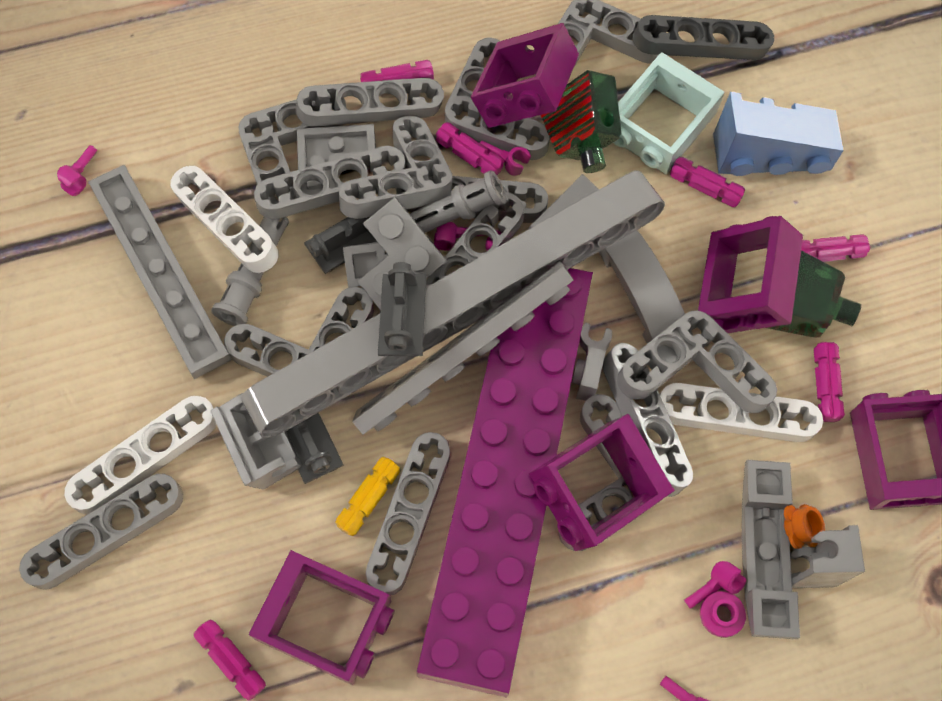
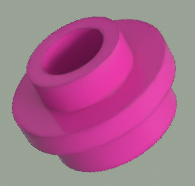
(709, 616)

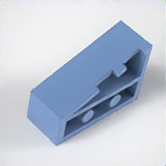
(775, 138)

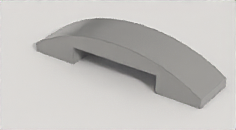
(645, 287)
(766, 551)

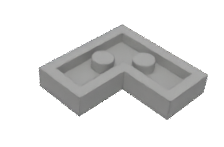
(328, 144)
(403, 243)

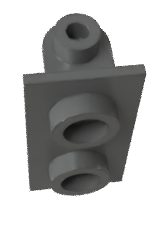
(328, 245)
(402, 312)
(314, 448)

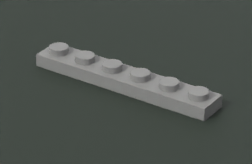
(160, 272)
(478, 338)

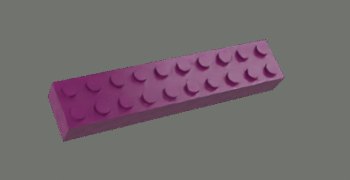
(496, 513)

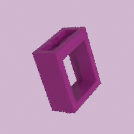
(511, 59)
(776, 300)
(878, 407)
(635, 465)
(282, 597)

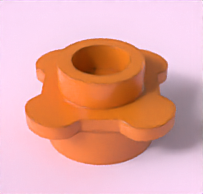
(802, 525)

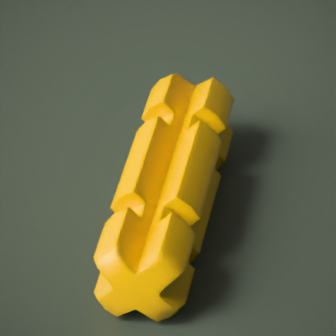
(367, 496)

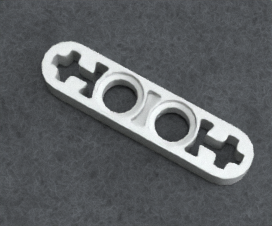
(223, 218)
(738, 419)
(138, 447)

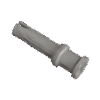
(462, 202)
(244, 284)

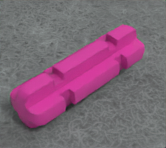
(422, 69)
(468, 149)
(707, 181)
(837, 247)
(829, 381)
(229, 659)

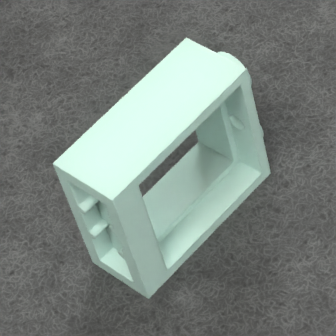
(669, 79)

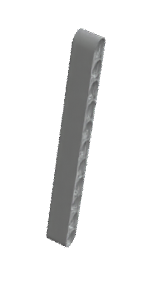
(453, 302)

